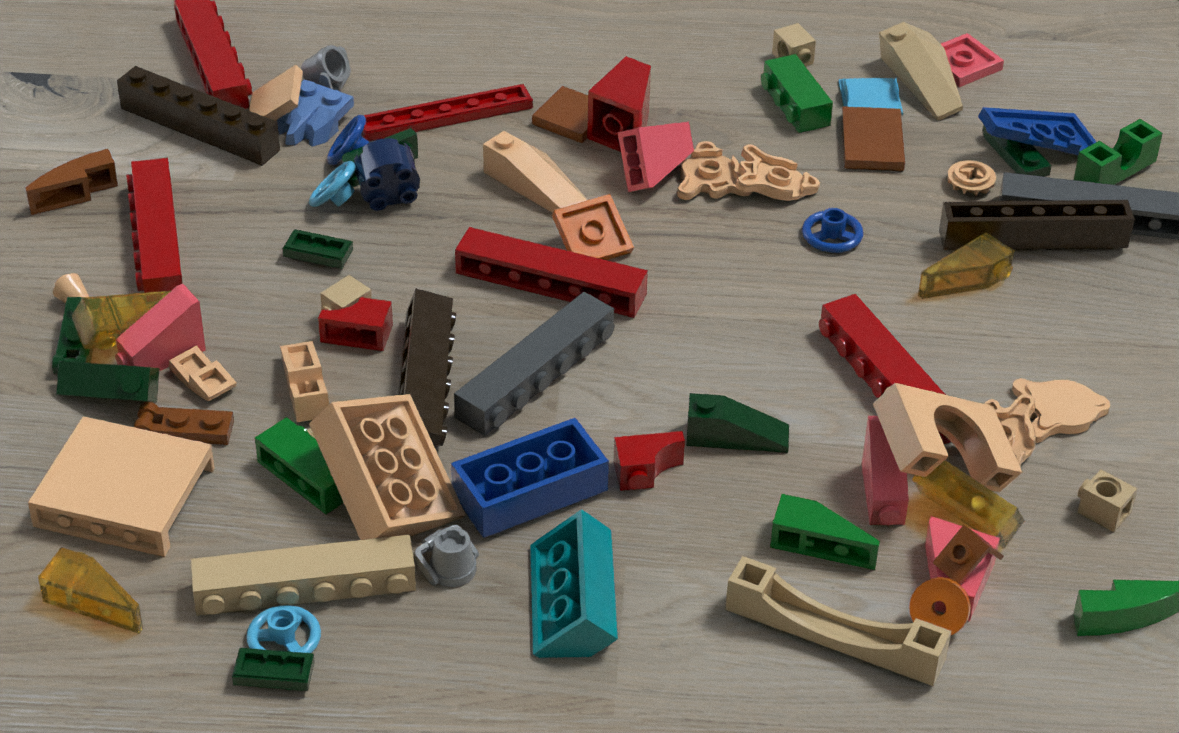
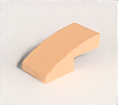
(201, 375)

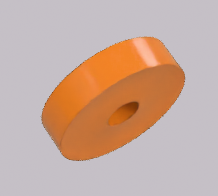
(946, 591)

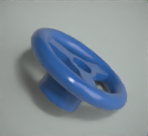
(348, 140)
(833, 227)

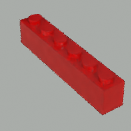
(212, 51)
(156, 226)
(549, 270)
(872, 348)

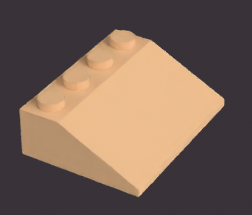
(385, 466)

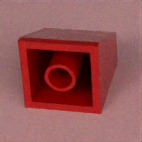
(619, 102)

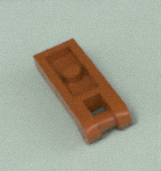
(190, 424)

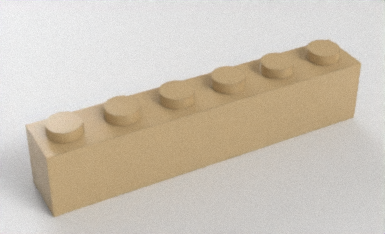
(303, 575)

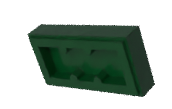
(318, 248)
(273, 669)

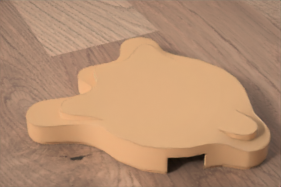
(709, 173)
(773, 176)
(1062, 406)
(1017, 425)

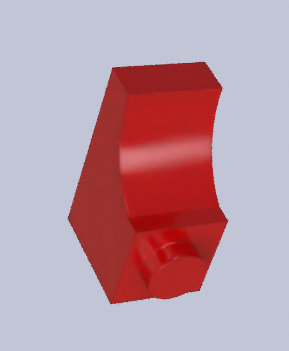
(359, 326)
(643, 457)

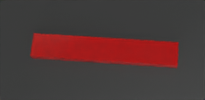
(447, 112)

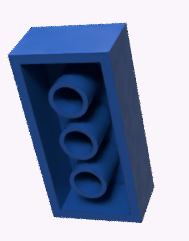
(529, 477)

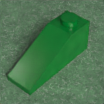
(818, 532)

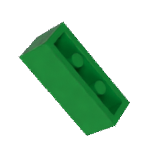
(797, 93)
(298, 462)

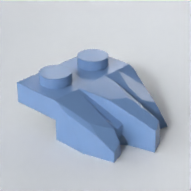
(316, 114)

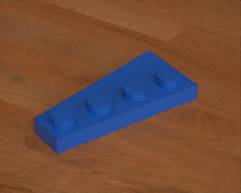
(1038, 128)

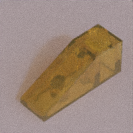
(969, 268)
(105, 318)
(85, 587)

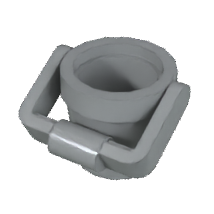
(328, 67)
(452, 557)

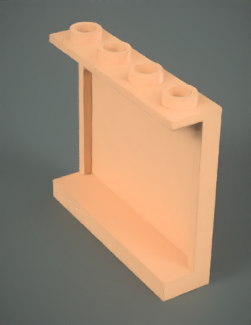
(119, 485)

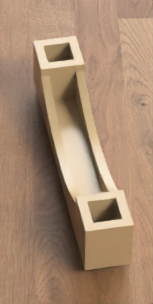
(907, 649)

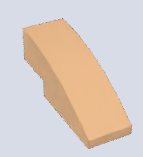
(304, 380)

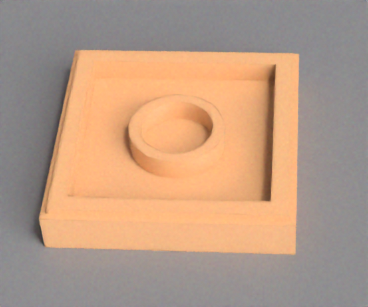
(278, 95)

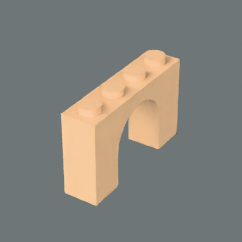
(912, 426)

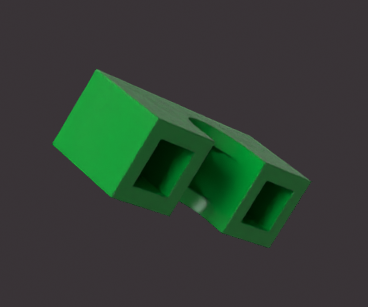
(1133, 151)

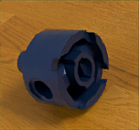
(387, 174)

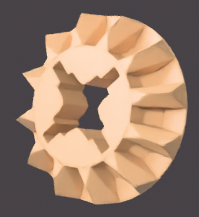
(961, 172)

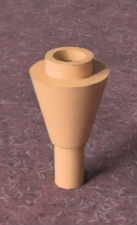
(69, 286)

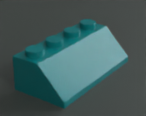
(573, 589)

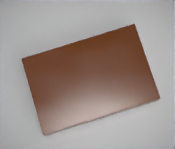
(872, 138)

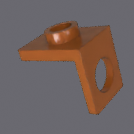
(964, 554)

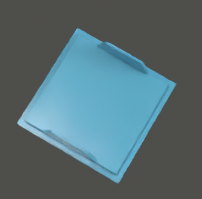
(870, 92)

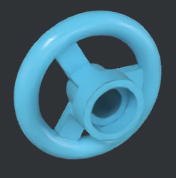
(334, 186)
(282, 624)

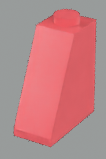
(653, 152)
(163, 332)
(883, 482)
(937, 537)

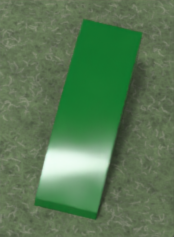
(1125, 606)

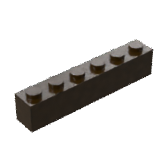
(199, 115)
(1039, 223)
(426, 359)

